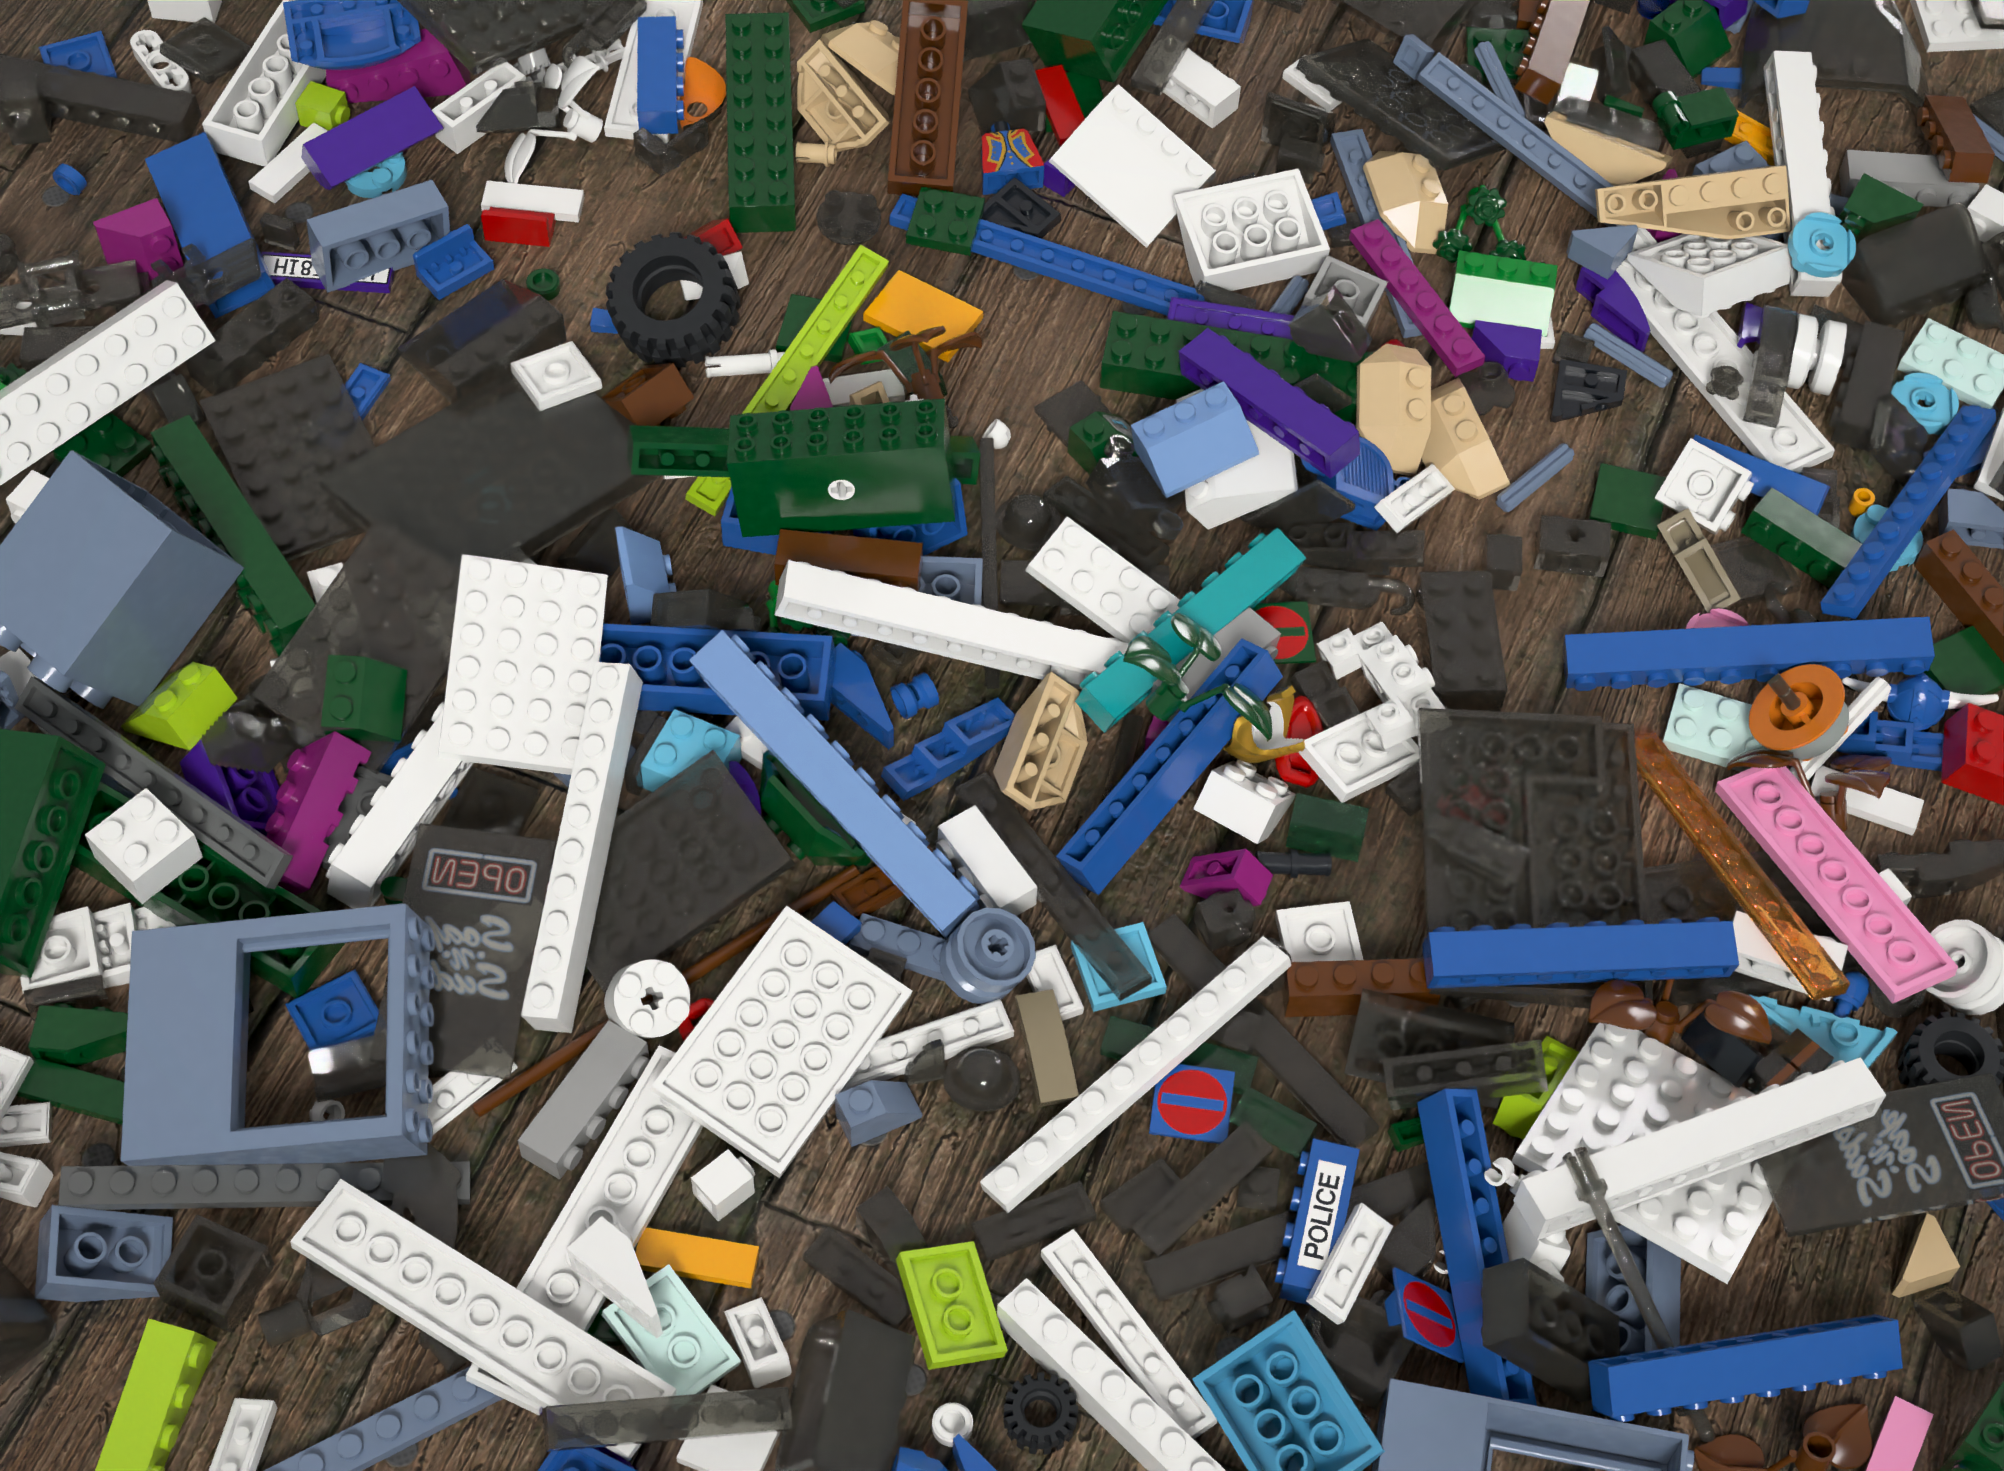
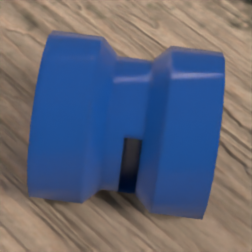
(914, 695)

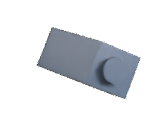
(1972, 517)
(875, 1109)

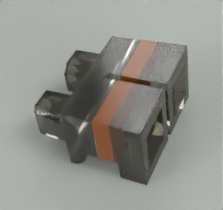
(1788, 1059)

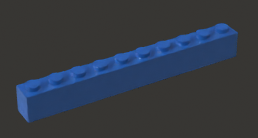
(1746, 652)

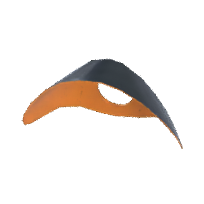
(703, 86)

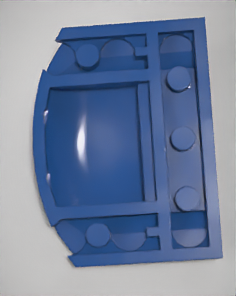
(348, 32)

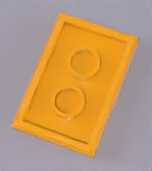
(916, 306)

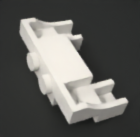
(1390, 672)

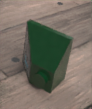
(1090, 436)

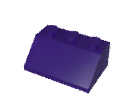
(243, 793)

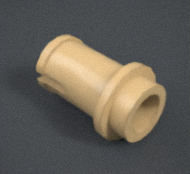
(816, 153)

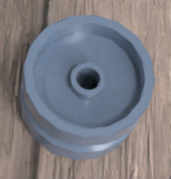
(987, 955)

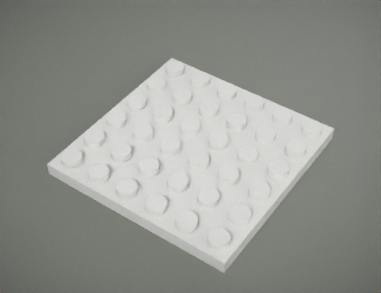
(1636, 1086)

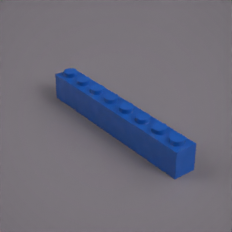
(1164, 771)
(1579, 953)
(1469, 1232)
(1744, 1366)

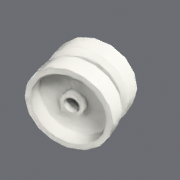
(1819, 355)
(1980, 971)

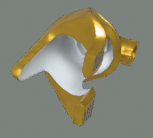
(1251, 745)

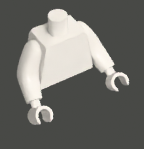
(1545, 1253)

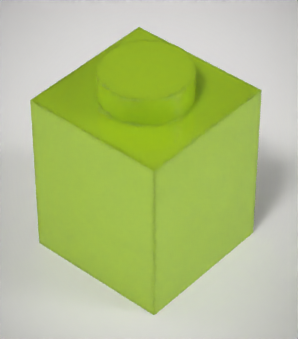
(322, 106)

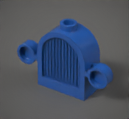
(1364, 483)

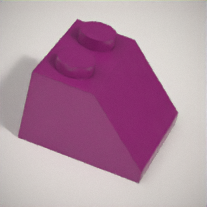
(139, 235)

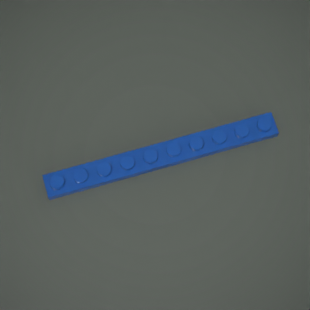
(1065, 263)
(1908, 512)

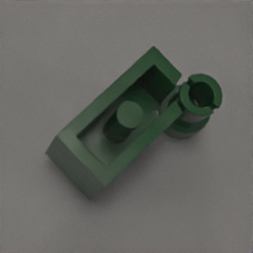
(1695, 117)

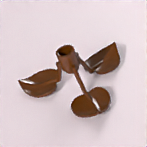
(923, 382)
(1859, 773)
(1624, 1006)
(1829, 1436)

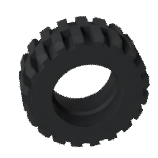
(657, 264)

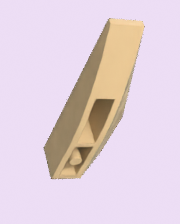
(1703, 205)

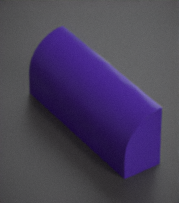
(370, 138)

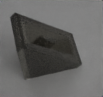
(1577, 82)

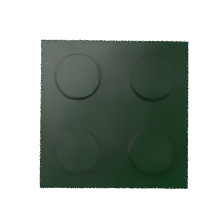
(1506, 42)
(945, 221)
(108, 444)

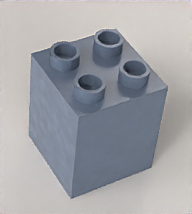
(105, 584)

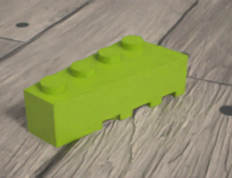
(155, 1398)

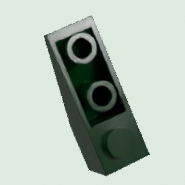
(77, 1035)

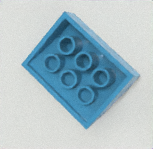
(1287, 1405)

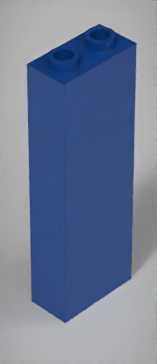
(205, 210)

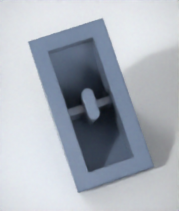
(1602, 248)

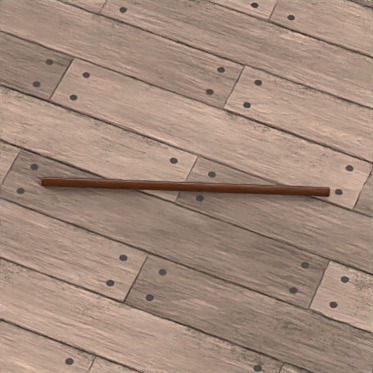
(690, 974)

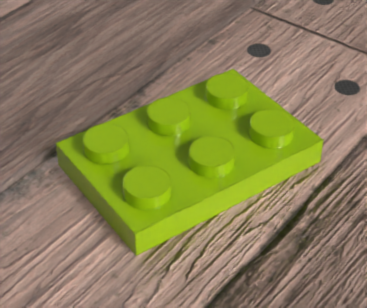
(951, 1305)

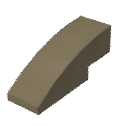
(1698, 561)
(1046, 1048)

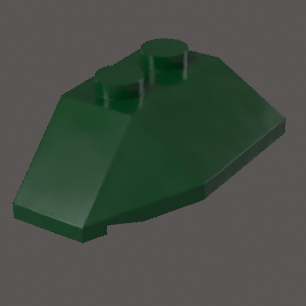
(804, 820)

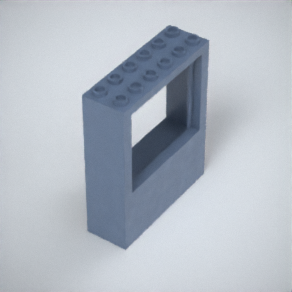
(193, 1039)
(1458, 1430)

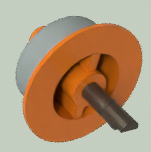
(1801, 712)

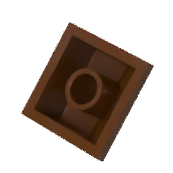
(650, 395)

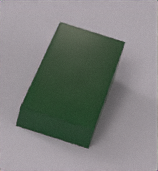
(1624, 106)
(1406, 1134)

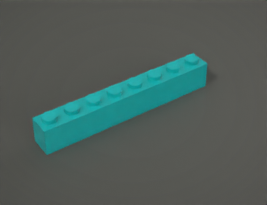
(1223, 598)

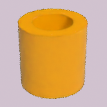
(1861, 501)

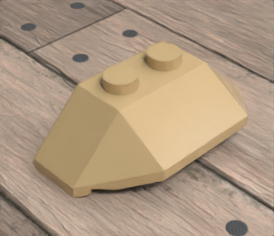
(869, 50)
(837, 100)
(1609, 156)
(1408, 197)
(1395, 405)
(1461, 444)
(1043, 746)

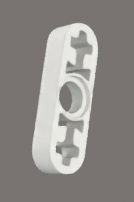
(148, 60)

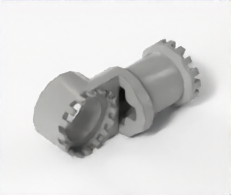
(535, 64)

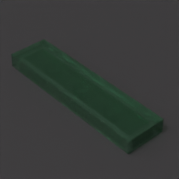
(1125, 1035)

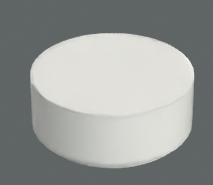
(950, 1421)

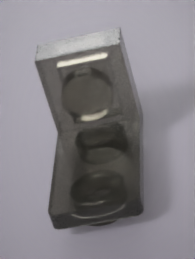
(669, 156)

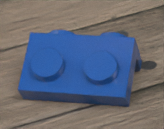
(451, 262)

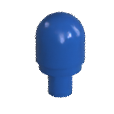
(1854, 996)

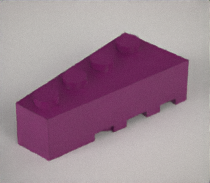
(425, 66)
(309, 802)

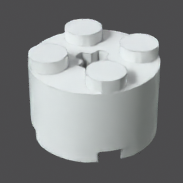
(669, 995)

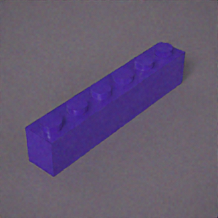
(1272, 403)

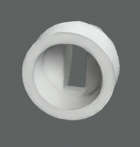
(999, 433)
(330, 1106)

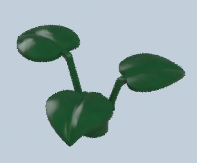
(1172, 691)

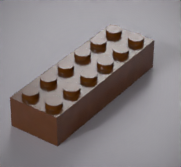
(927, 96)

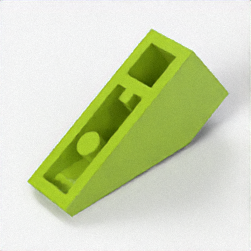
(1521, 1111)

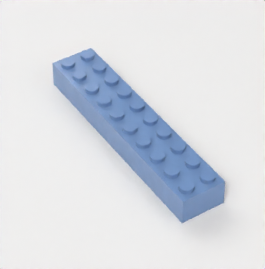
(829, 777)

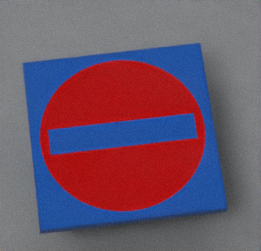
(1193, 1104)
(1424, 1314)

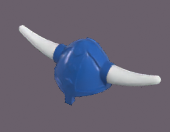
(1921, 700)

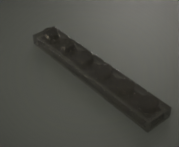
(666, 1418)

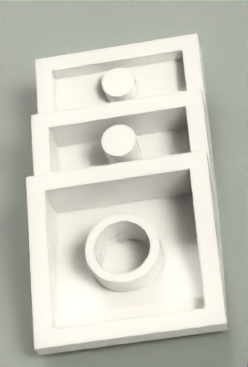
(90, 945)

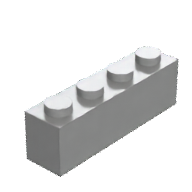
(1908, 173)
(1246, 626)
(584, 1100)

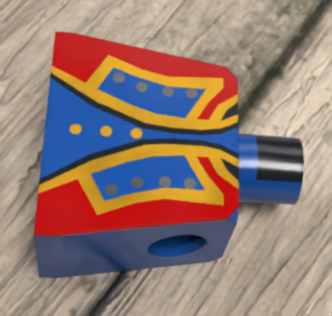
(1009, 155)

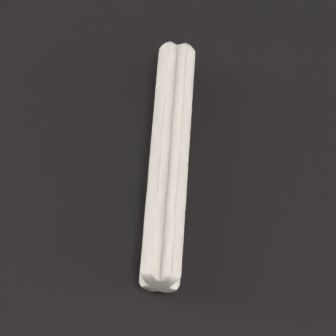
(1858, 712)

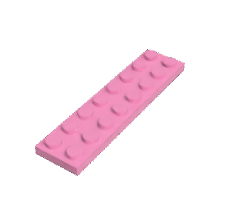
(1837, 881)

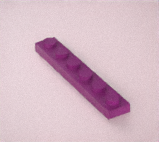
(1417, 298)

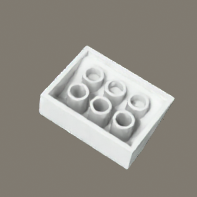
(1131, 165)
(1251, 231)
(1711, 272)
(1246, 485)

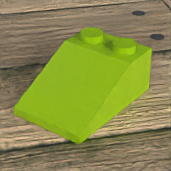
(182, 706)

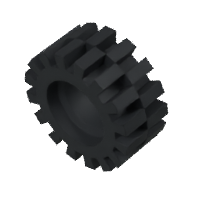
(1040, 1437)

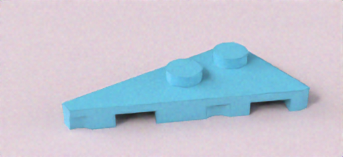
(1838, 1036)

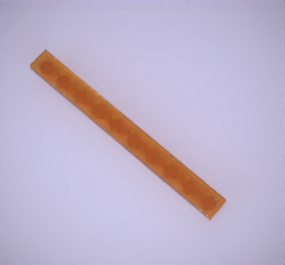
(1738, 870)

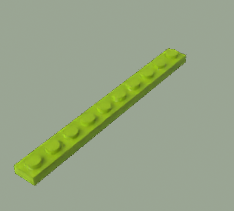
(804, 352)

